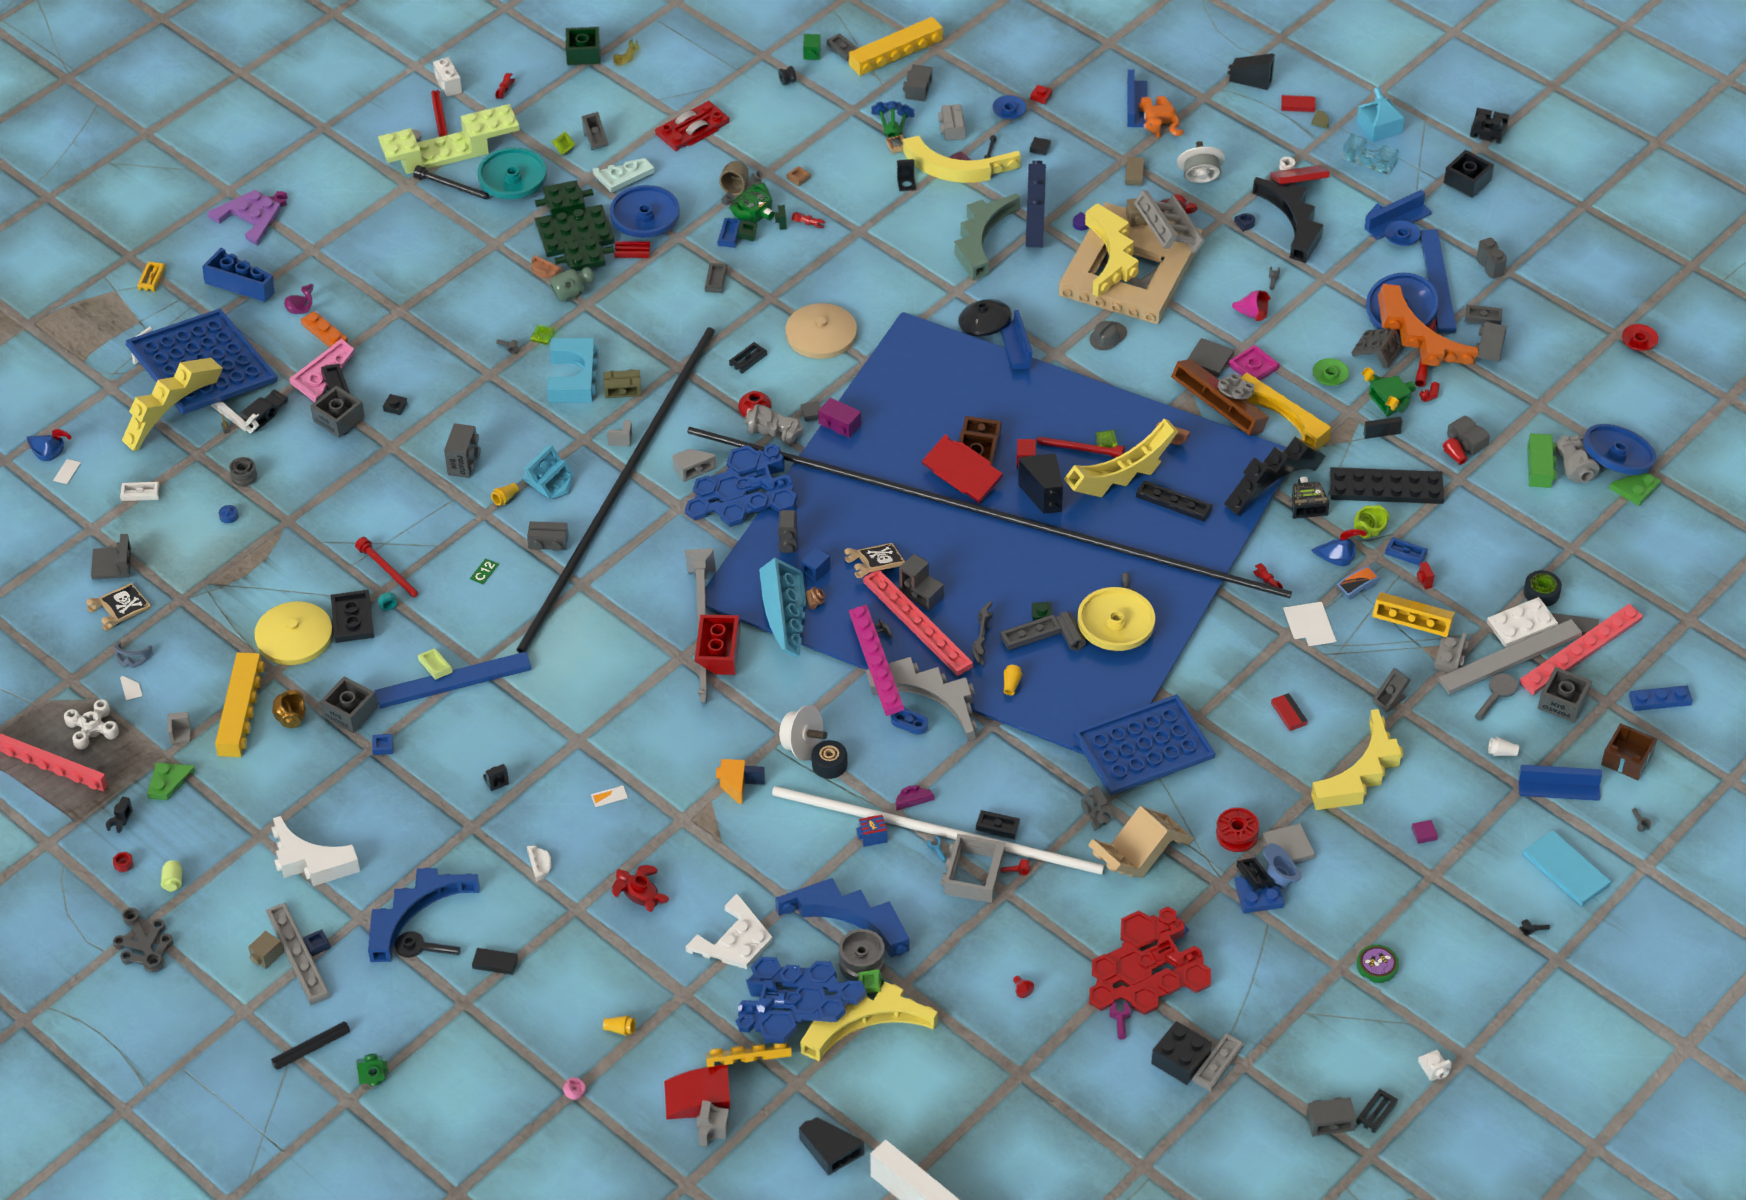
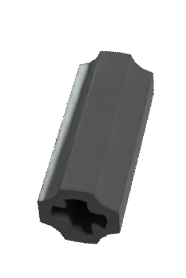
(1071, 631)

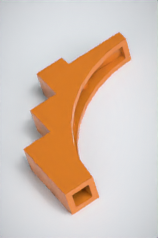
(1415, 334)

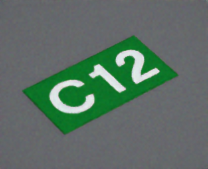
(484, 571)

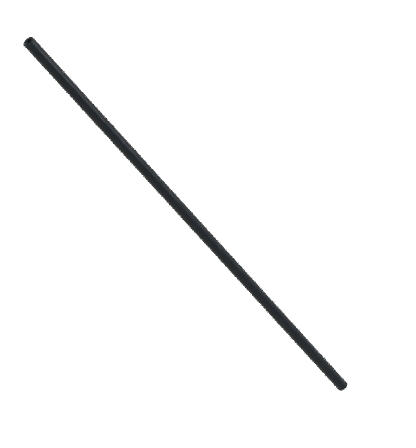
(615, 491)

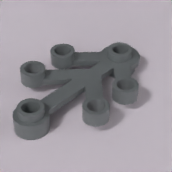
(143, 944)

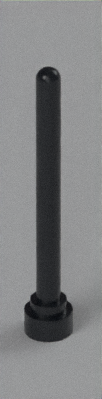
(422, 173)

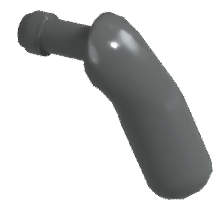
(1126, 581)

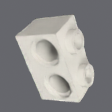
(447, 77)

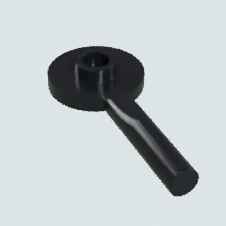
(412, 943)

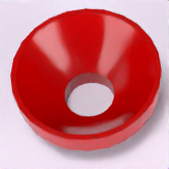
(746, 404)

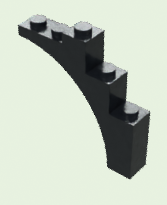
(1301, 215)
(1278, 463)

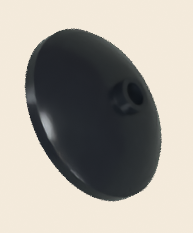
(985, 317)

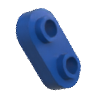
(910, 721)

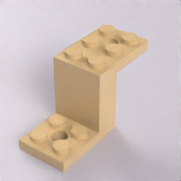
(1140, 842)

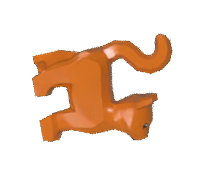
(1160, 114)

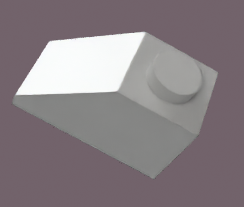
(693, 463)

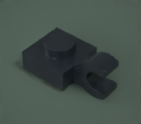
(122, 813)

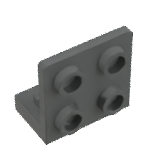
(1383, 342)
(113, 561)

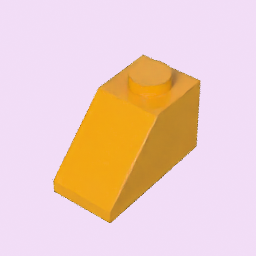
(732, 778)

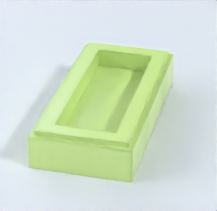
(435, 663)

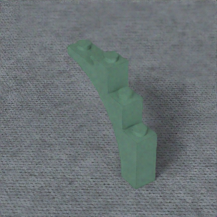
(980, 220)

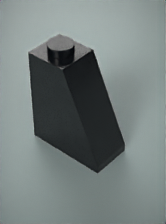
(1252, 71)
(829, 1144)

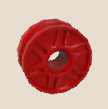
(1237, 829)

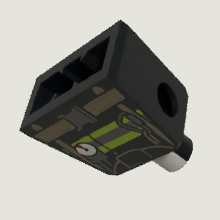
(1309, 499)

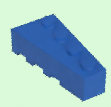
(238, 276)

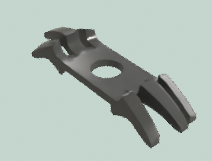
(978, 648)

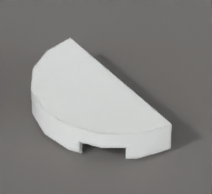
(540, 862)

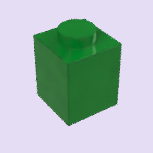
(811, 46)

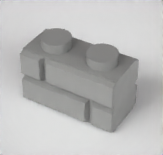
(952, 122)

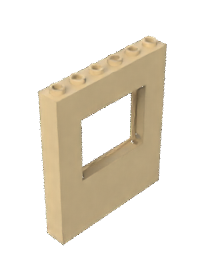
(1123, 298)

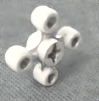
(91, 724)

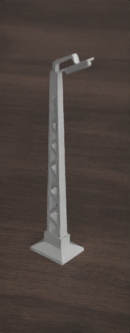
(700, 562)

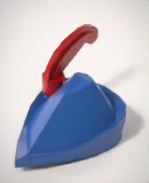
(48, 446)
(1340, 550)

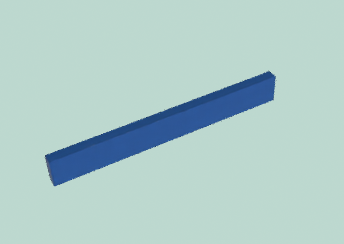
(1437, 277)
(458, 679)

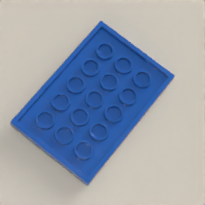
(1143, 744)

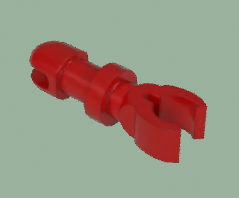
(504, 85)
(799, 217)
(1267, 577)

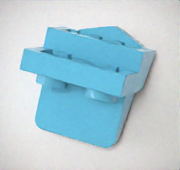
(549, 474)

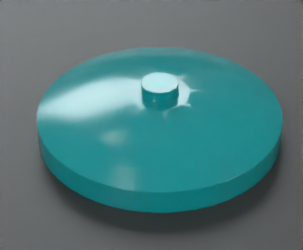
(512, 173)

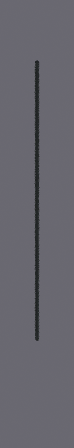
(1003, 516)

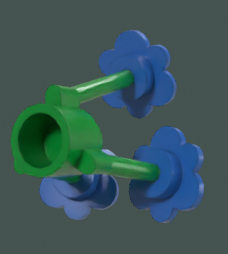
(892, 128)

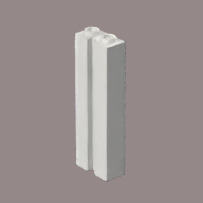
(904, 1177)

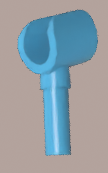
(937, 848)

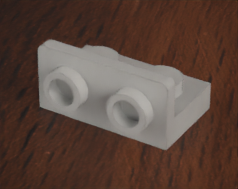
(1450, 653)

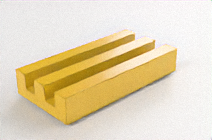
(152, 282)

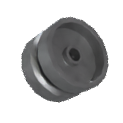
(860, 952)

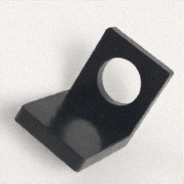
(905, 173)

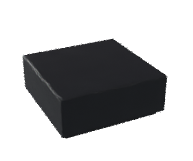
(1040, 146)

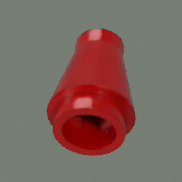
(1454, 449)

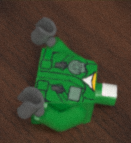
(753, 203)

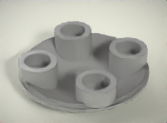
(1236, 387)

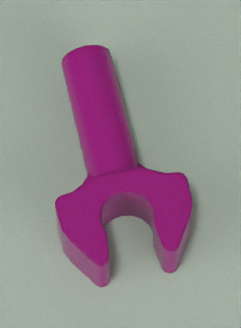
(280, 197)
(1120, 1018)

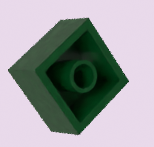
(582, 45)

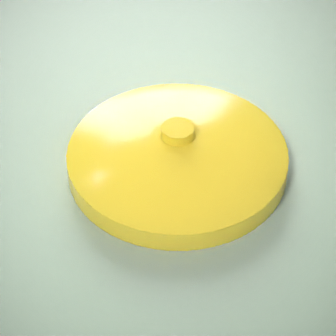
(1116, 618)
(293, 633)

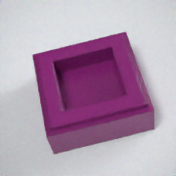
(1424, 831)

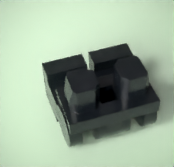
(1489, 127)

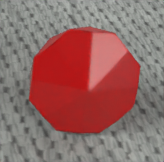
(1023, 987)

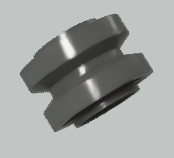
(243, 471)

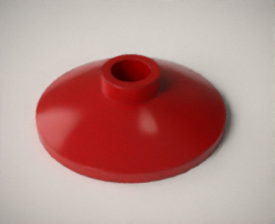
(1640, 337)

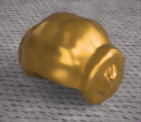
(289, 708)

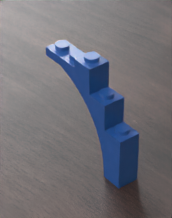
(407, 902)

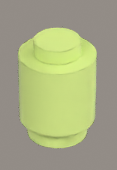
(171, 876)

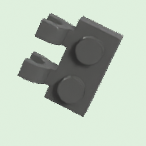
(1096, 806)

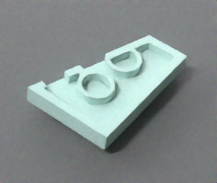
(618, 177)

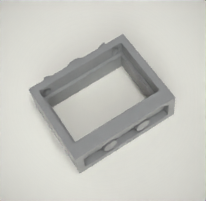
(979, 847)

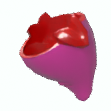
(1254, 305)

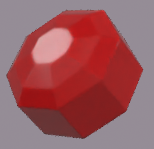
(123, 861)

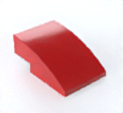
(688, 1090)

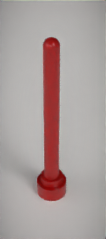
(1114, 451)
(364, 546)

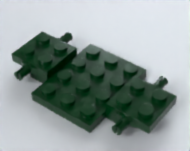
(573, 228)

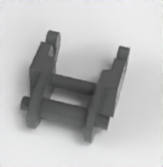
(884, 627)

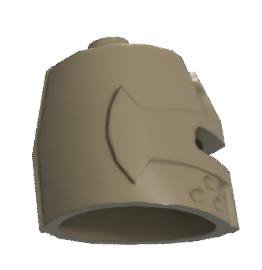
(734, 177)

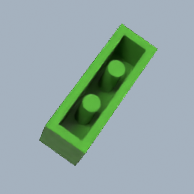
(1541, 460)

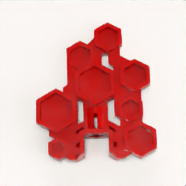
(1136, 966)

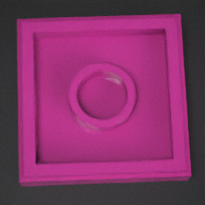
(1254, 362)

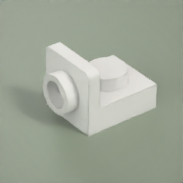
(1435, 1065)

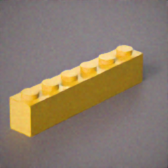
(895, 46)
(239, 705)

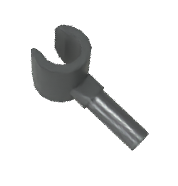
(1273, 275)
(512, 346)
(1641, 821)

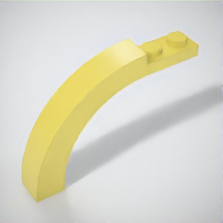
(957, 170)

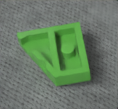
(1636, 487)
(167, 779)

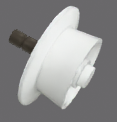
(802, 731)

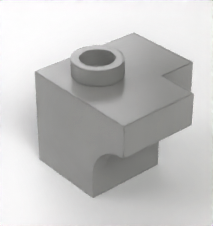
(712, 1123)

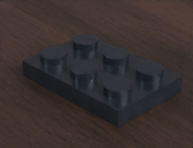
(352, 616)

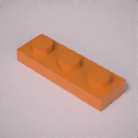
(322, 329)

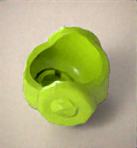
(1371, 520)

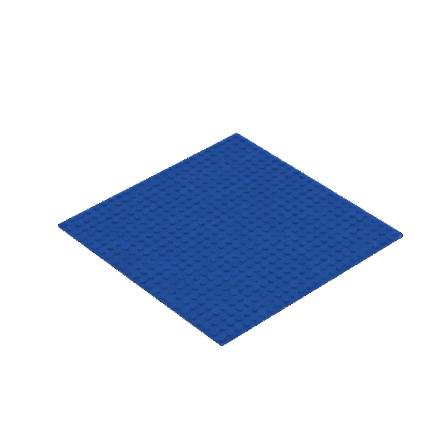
(910, 397)

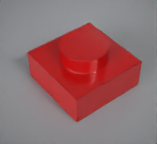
(1041, 94)
(1425, 575)

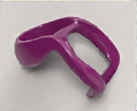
(296, 304)

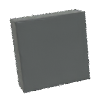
(810, 410)

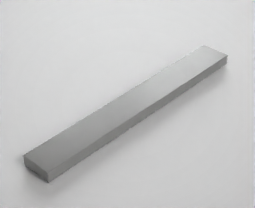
(1510, 656)

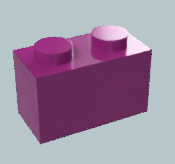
(839, 417)

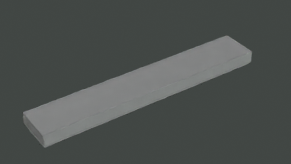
(297, 954)

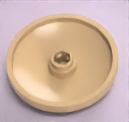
(821, 331)

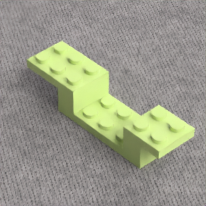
(452, 147)

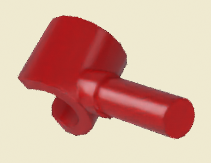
(1022, 869)

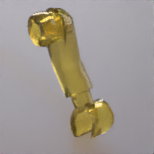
(622, 59)

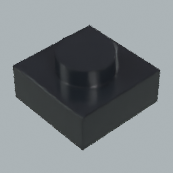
(395, 404)

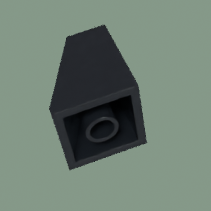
(1042, 481)

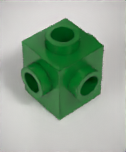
(368, 1076)

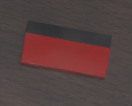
(1289, 712)

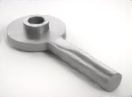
(1501, 686)

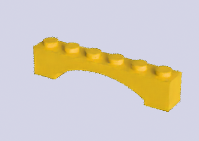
(1311, 428)

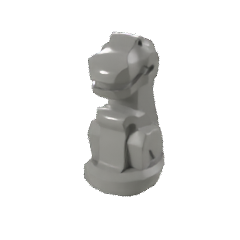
(770, 422)
(1576, 462)

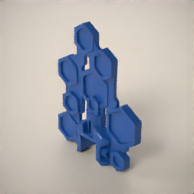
(733, 486)
(806, 1002)

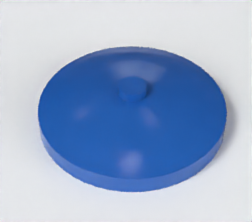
(644, 211)
(1417, 292)
(1619, 449)

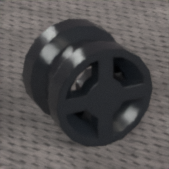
(787, 75)

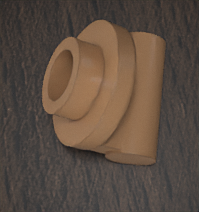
(815, 597)

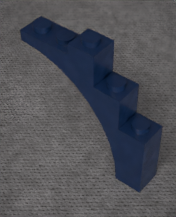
(1035, 204)

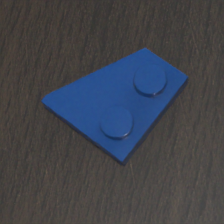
(1257, 900)

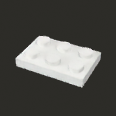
(1521, 622)

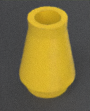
(503, 494)
(1012, 677)
(621, 1025)

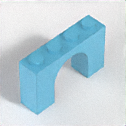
(580, 386)

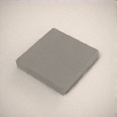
(1292, 840)

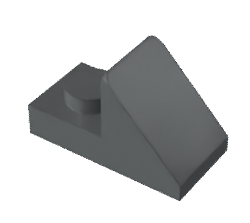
(594, 130)
(1391, 690)

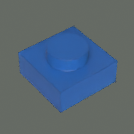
(382, 744)

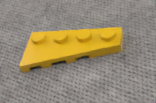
(728, 1057)

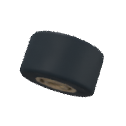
(829, 759)

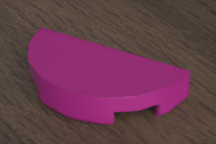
(913, 796)

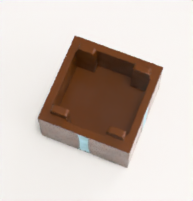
(1629, 751)

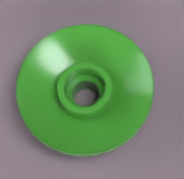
(1330, 372)

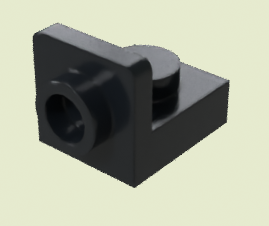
(496, 777)

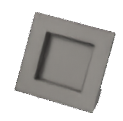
(621, 437)
(179, 728)

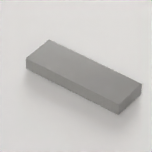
(1218, 1062)

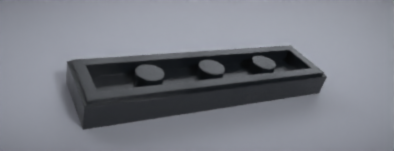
(1174, 501)

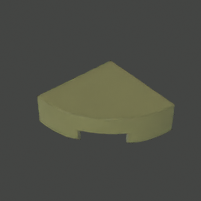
(1320, 119)

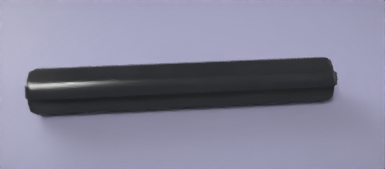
(310, 1045)

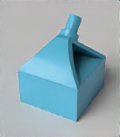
(1380, 118)

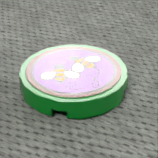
(1377, 963)

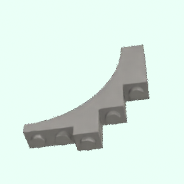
(930, 683)

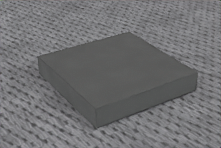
(1211, 356)

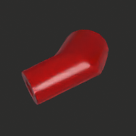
(1432, 394)

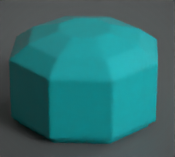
(387, 601)

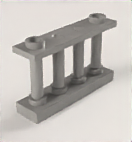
(1162, 228)

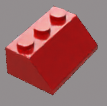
(718, 643)

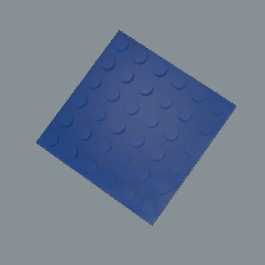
(200, 338)

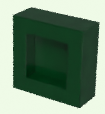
(780, 217)
(747, 230)
(1041, 610)

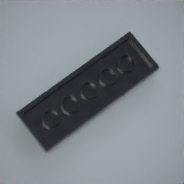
(1386, 485)

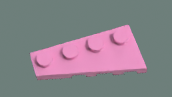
(310, 378)

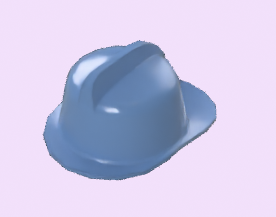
(1281, 867)

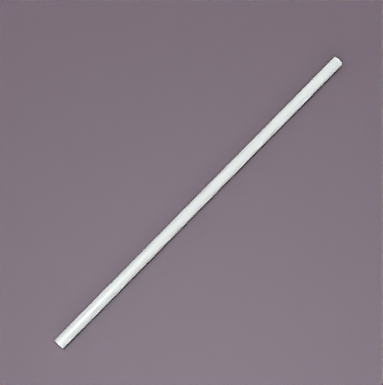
(935, 829)

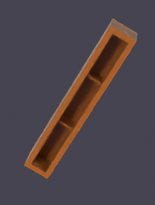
(1205, 387)

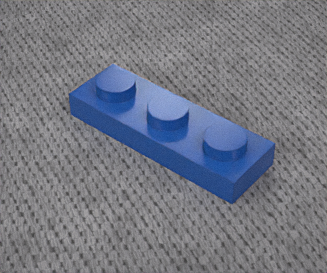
(1660, 698)

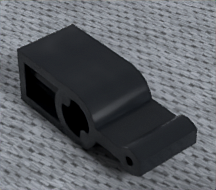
(265, 407)

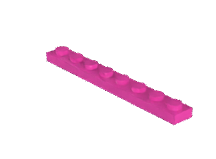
(876, 660)

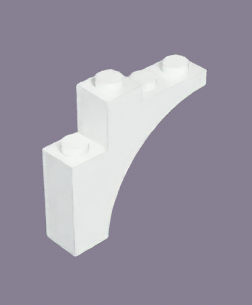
(317, 862)

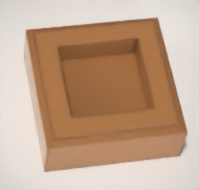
(798, 176)

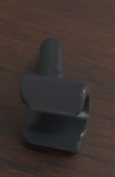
(1527, 928)

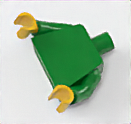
(1389, 392)

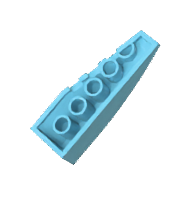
(784, 603)

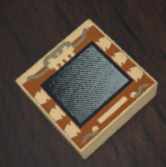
(895, 144)

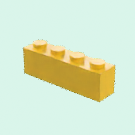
(1413, 614)

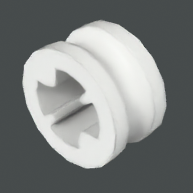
(1287, 163)

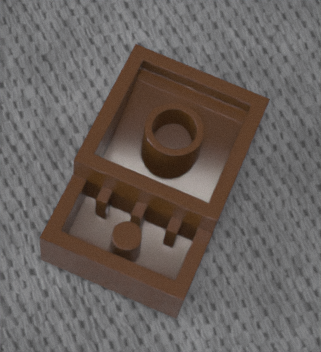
(981, 436)

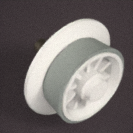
(1201, 163)

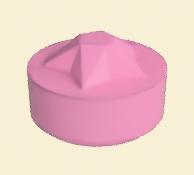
(574, 1088)

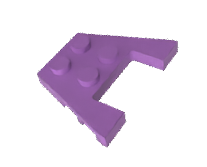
(252, 208)

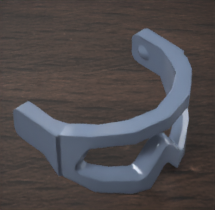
(145, 654)

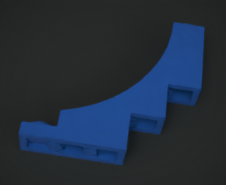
(826, 901)

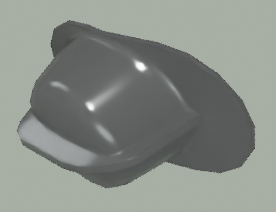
(1107, 335)

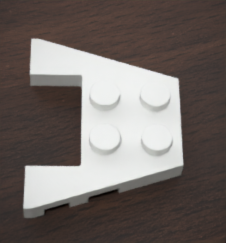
(741, 943)

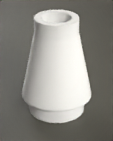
(1501, 747)

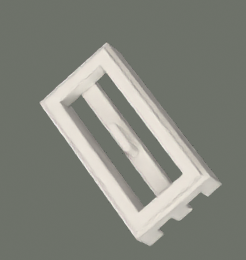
(136, 491)

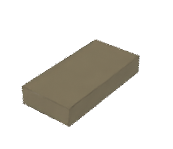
(1134, 171)

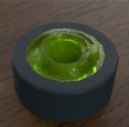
(1543, 585)

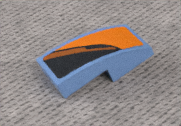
(1357, 581)

